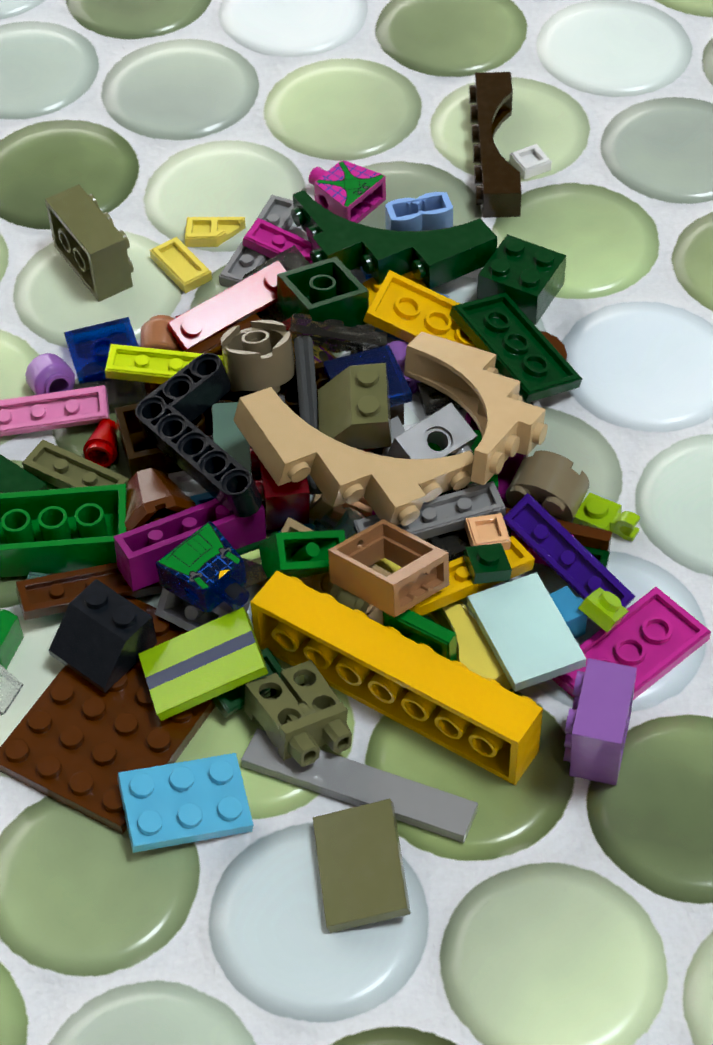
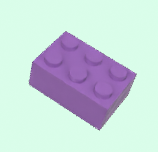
(599, 720)

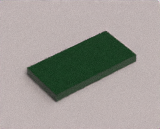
(519, 346)

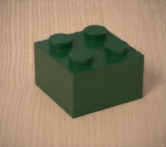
(526, 273)
(324, 292)

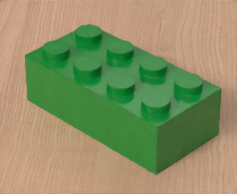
(60, 529)

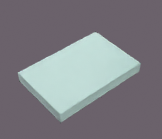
(526, 631)

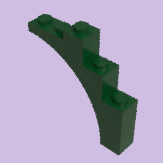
(429, 254)

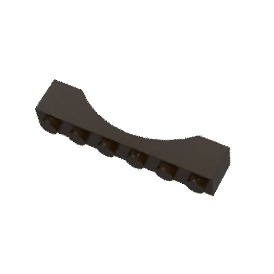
(498, 180)

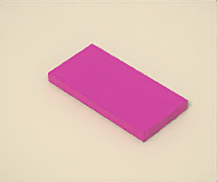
(650, 637)

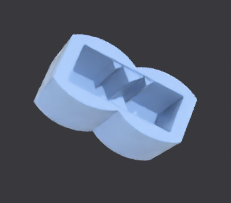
(424, 213)

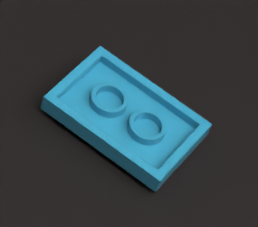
(184, 802)

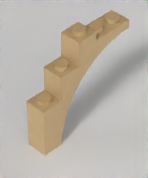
(489, 398)
(343, 473)

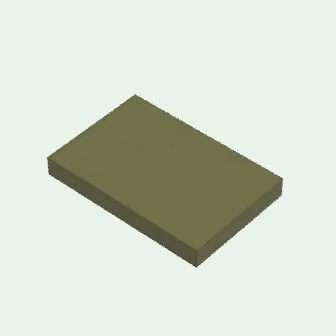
(360, 866)

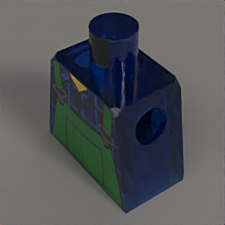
(205, 571)

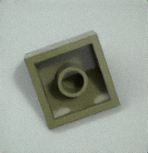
(357, 407)

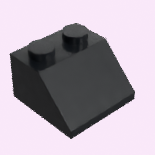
(102, 635)

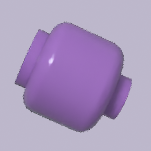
(49, 374)

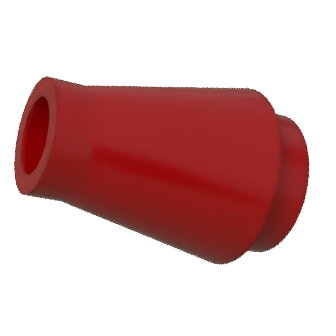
(102, 444)

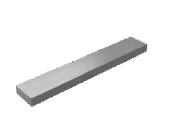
(363, 784)

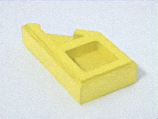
(211, 230)

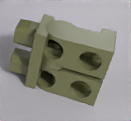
(301, 715)

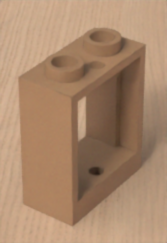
(422, 571)

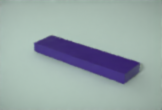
(563, 551)

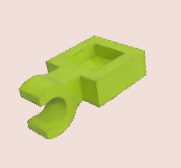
(608, 516)

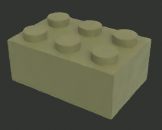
(90, 242)

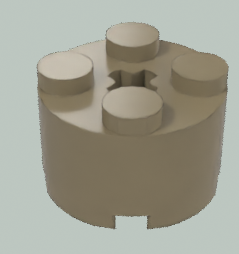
(258, 356)
(551, 483)

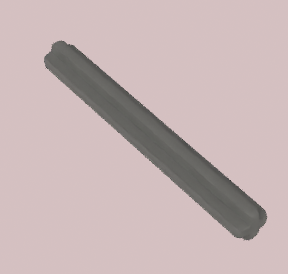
(307, 389)

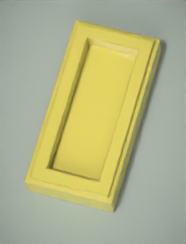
(180, 265)

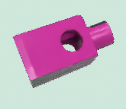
(348, 190)

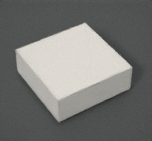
(530, 161)

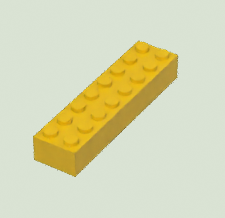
(399, 677)

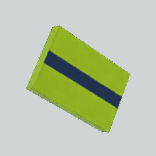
(202, 663)

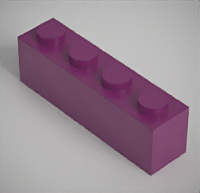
(144, 546)

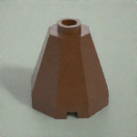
(153, 497)

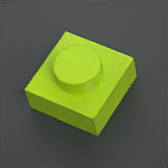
(603, 609)

